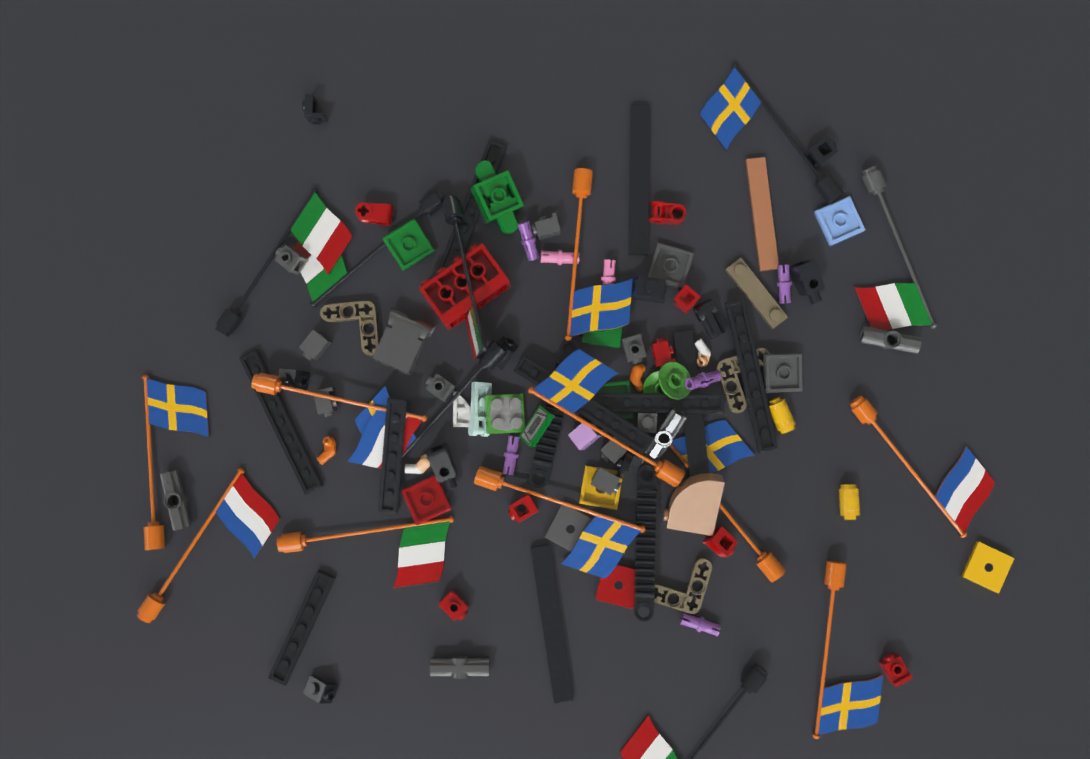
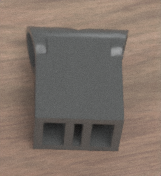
(402, 342)

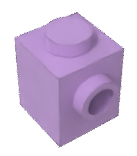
(584, 436)

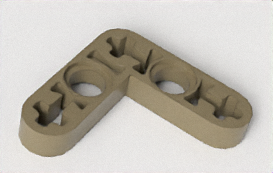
(363, 320)
(734, 369)
(684, 597)

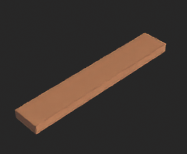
(762, 214)

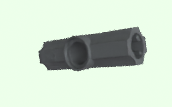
(900, 341)
(670, 426)
(173, 487)
(459, 667)

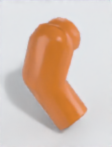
(635, 376)
(329, 450)

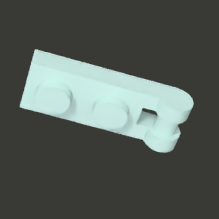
(477, 413)

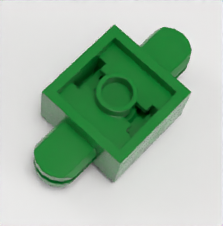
(496, 197)

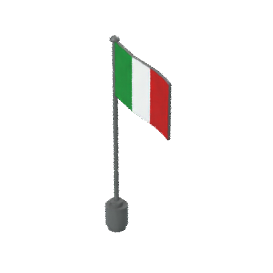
(895, 303)

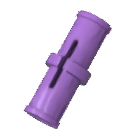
(528, 240)
(784, 283)
(702, 379)
(511, 455)
(700, 624)

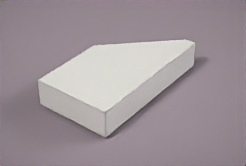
(461, 412)

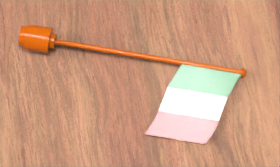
(419, 550)

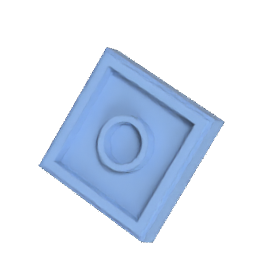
(839, 221)

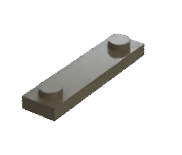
(756, 293)

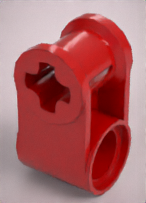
(378, 213)
(665, 213)

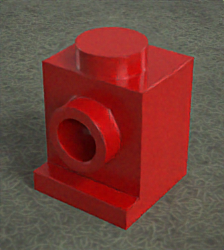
(686, 299)
(662, 352)
(528, 502)
(726, 540)
(454, 598)
(896, 677)

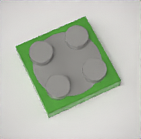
(504, 413)

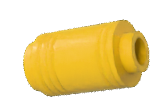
(781, 415)
(849, 502)

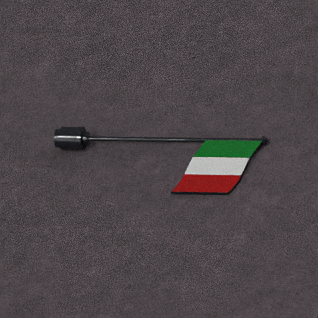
(454, 215)
(317, 232)
(321, 283)
(648, 742)

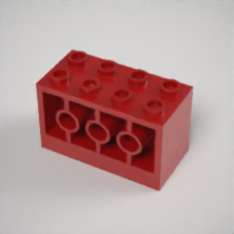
(448, 280)

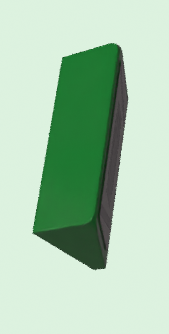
(536, 426)

